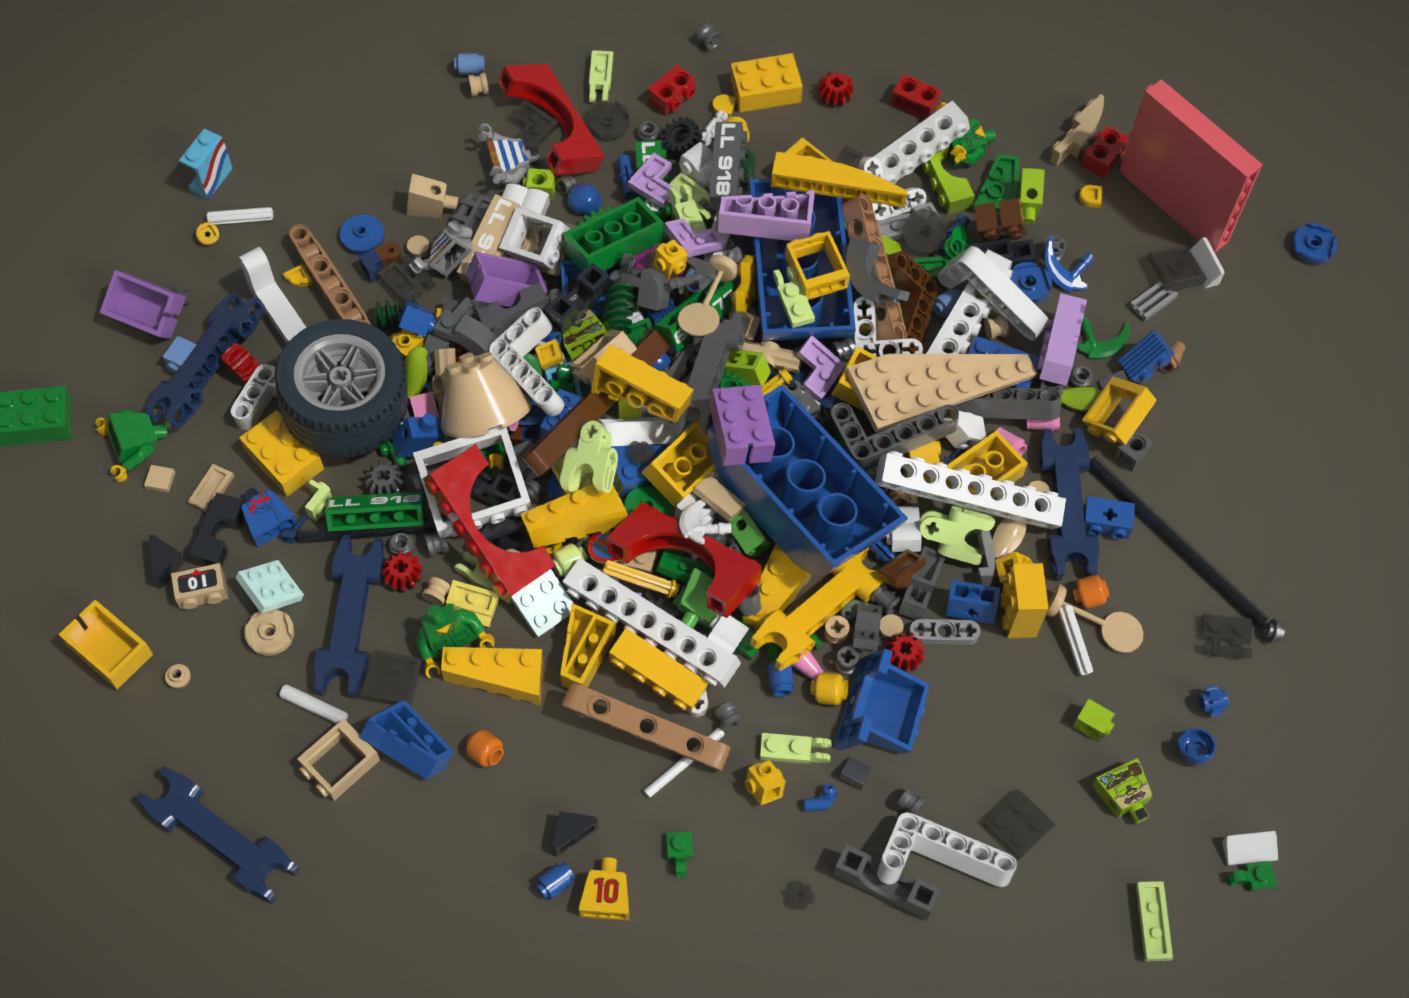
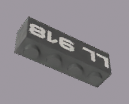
(727, 162)

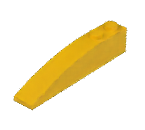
(833, 179)

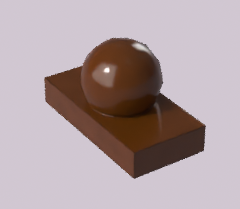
(900, 570)

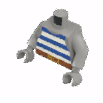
(507, 156)
(447, 250)

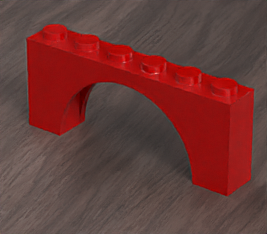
(539, 85)
(452, 489)
(652, 530)

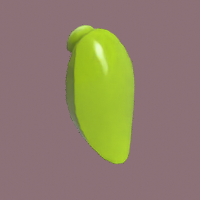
(416, 370)
(1080, 398)

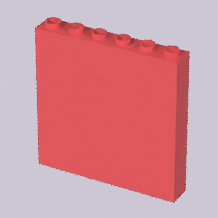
(1188, 165)

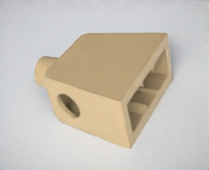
(428, 198)

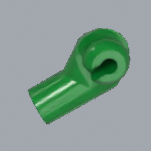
(387, 449)

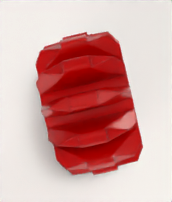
(835, 88)
(239, 362)
(402, 562)
(907, 644)

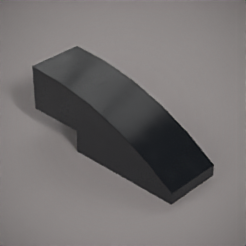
(1016, 251)

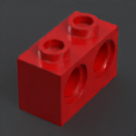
(671, 90)
(915, 97)
(1105, 151)

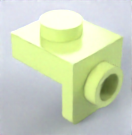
(316, 506)

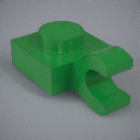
(562, 379)
(680, 849)
(1257, 876)

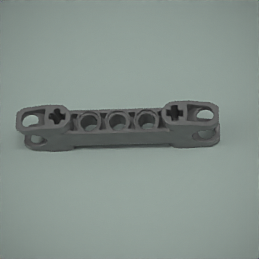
(708, 370)

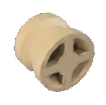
(478, 84)
(996, 327)
(436, 591)
(832, 634)

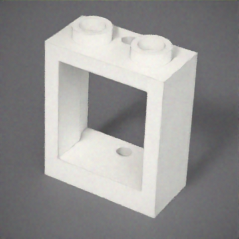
(518, 229)

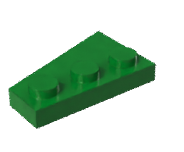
(1001, 181)

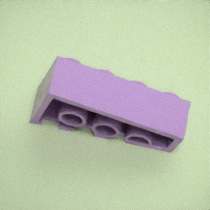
(767, 216)
(1061, 340)

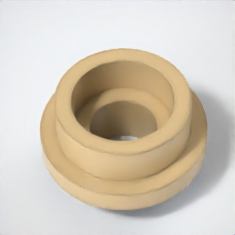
(179, 682)

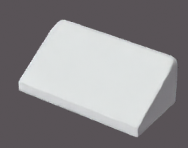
(1208, 262)
(1250, 848)

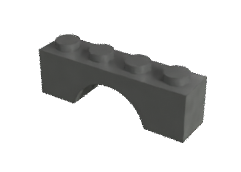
(906, 893)

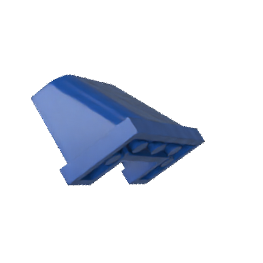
(882, 706)

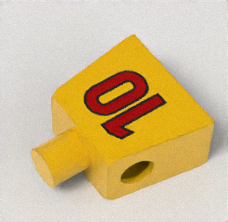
(605, 893)

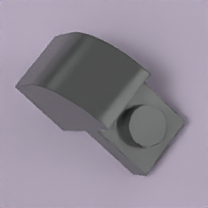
(652, 285)
(867, 627)

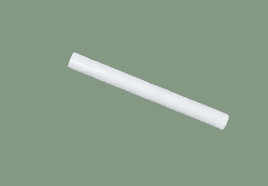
(677, 767)

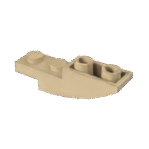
(1081, 133)

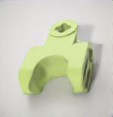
(591, 455)
(952, 529)

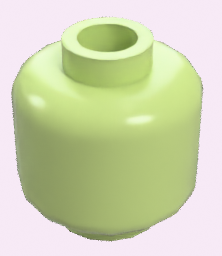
(566, 558)

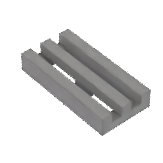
(1139, 310)

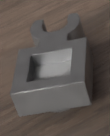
(804, 399)

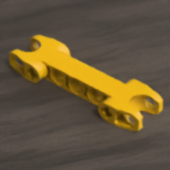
(794, 631)

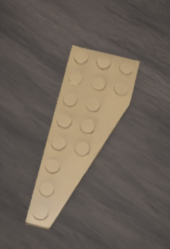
(909, 385)

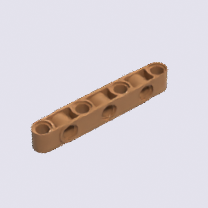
(863, 225)
(329, 280)
(664, 733)

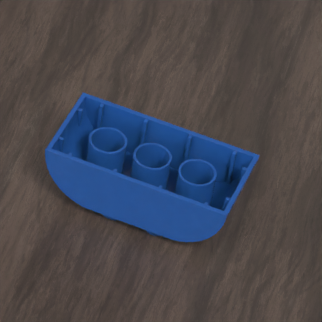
(831, 311)
(810, 493)

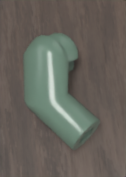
(850, 609)

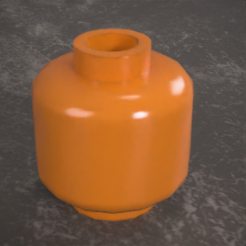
(1091, 591)
(484, 748)

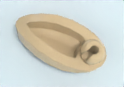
(1008, 537)

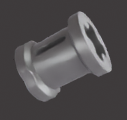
(886, 599)
(847, 653)

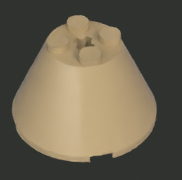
(480, 397)

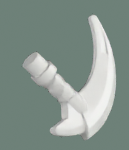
(692, 529)

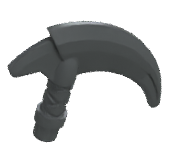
(704, 275)

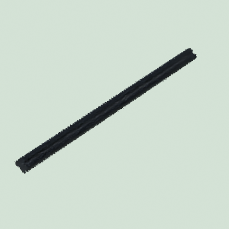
(324, 534)
(1177, 542)

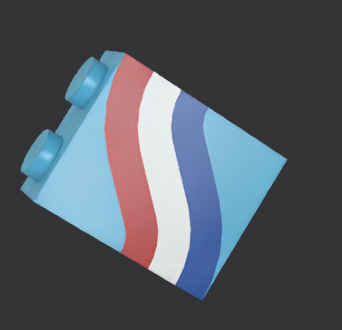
(209, 160)

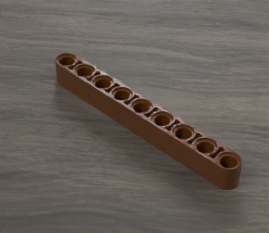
(587, 409)

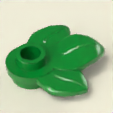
(956, 242)

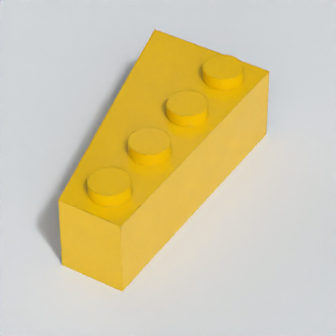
(657, 670)

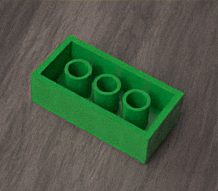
(612, 234)
(35, 415)

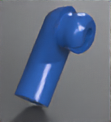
(823, 801)

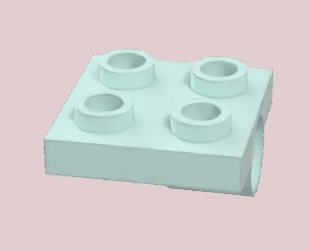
(269, 586)
(543, 603)

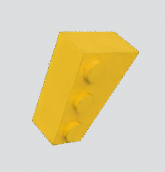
(585, 646)

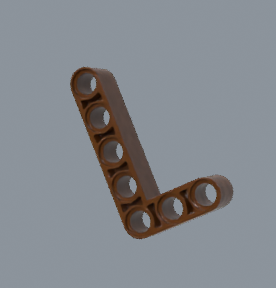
(923, 291)

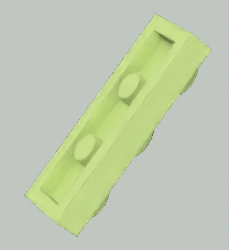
(1154, 921)

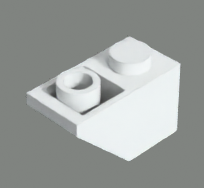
(969, 431)

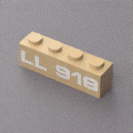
(490, 231)

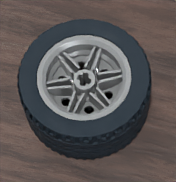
(340, 363)

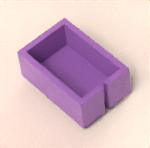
(501, 278)
(142, 304)
(742, 422)

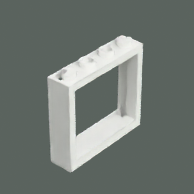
(454, 448)

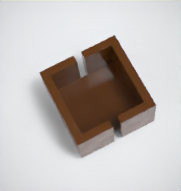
(1007, 223)

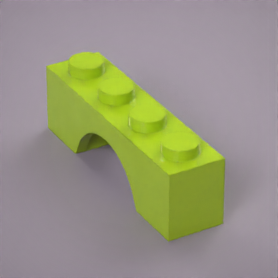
(952, 192)

